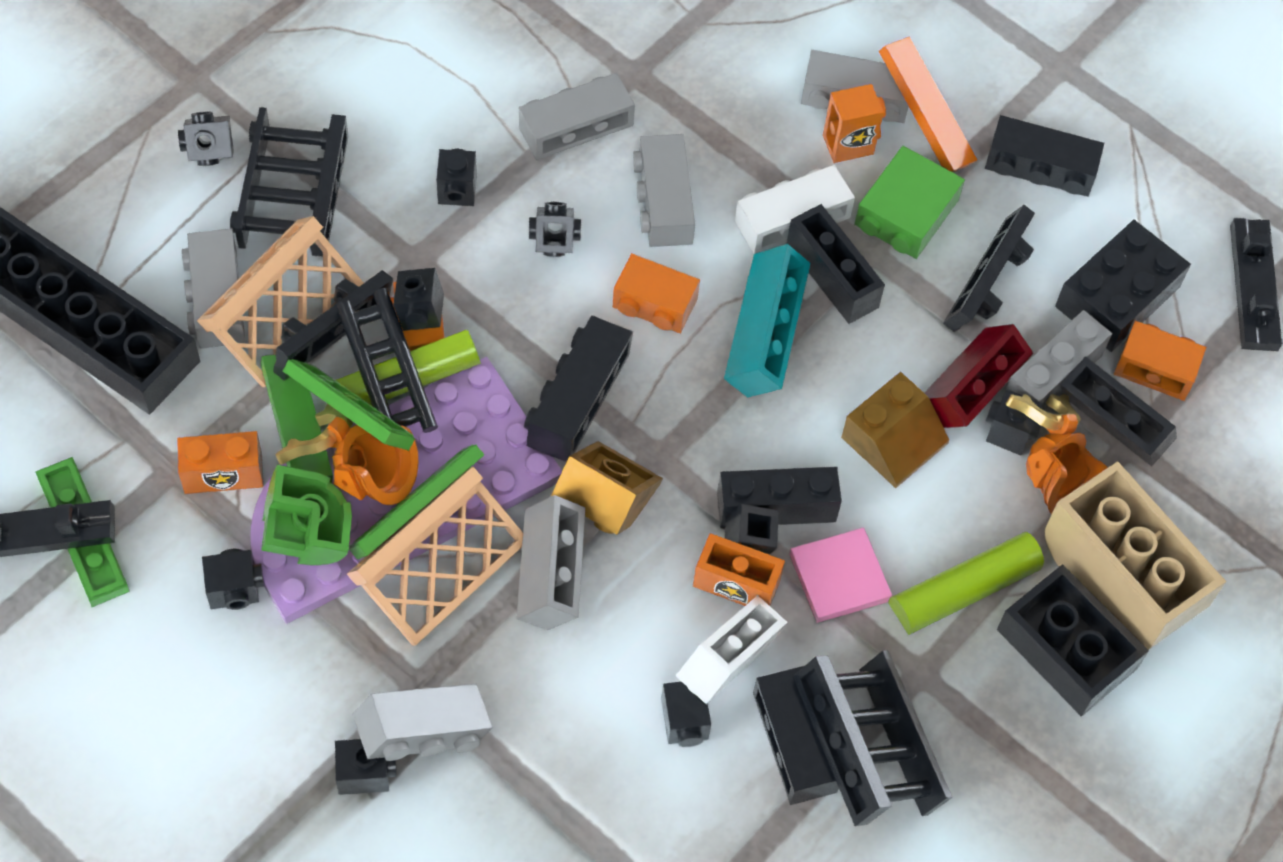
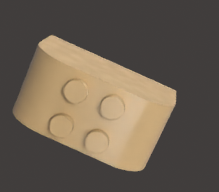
(1131, 556)

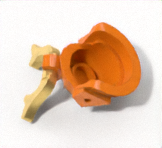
(1059, 459)
(360, 460)

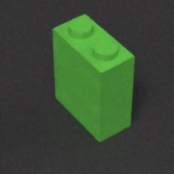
(909, 202)

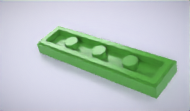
(349, 404)
(294, 417)
(415, 501)
(96, 563)

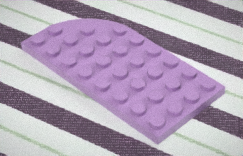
(468, 411)

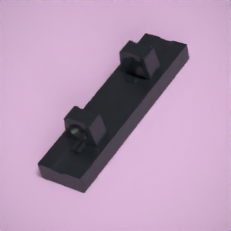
(1005, 246)
(1255, 285)
(309, 341)
(57, 528)

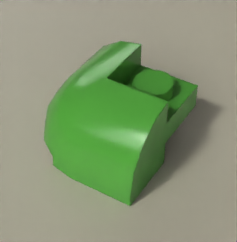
(306, 517)

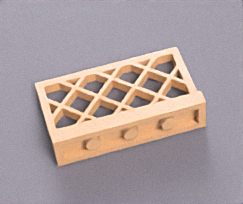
(260, 277)
(414, 532)

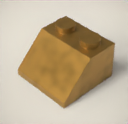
(895, 430)
(607, 486)

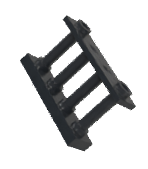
(325, 169)
(846, 749)

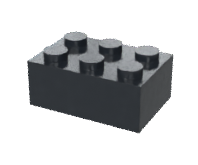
(1124, 282)
(1072, 640)

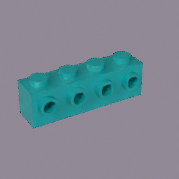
(767, 321)

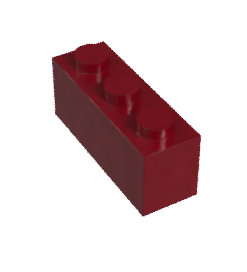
(978, 374)

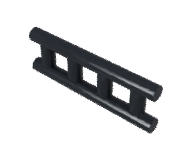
(394, 344)

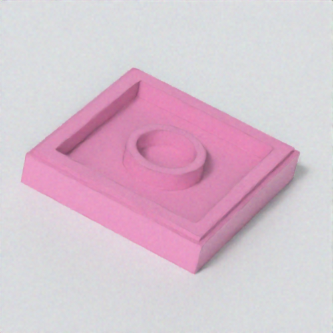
(840, 575)

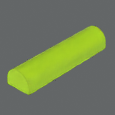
(432, 363)
(967, 582)

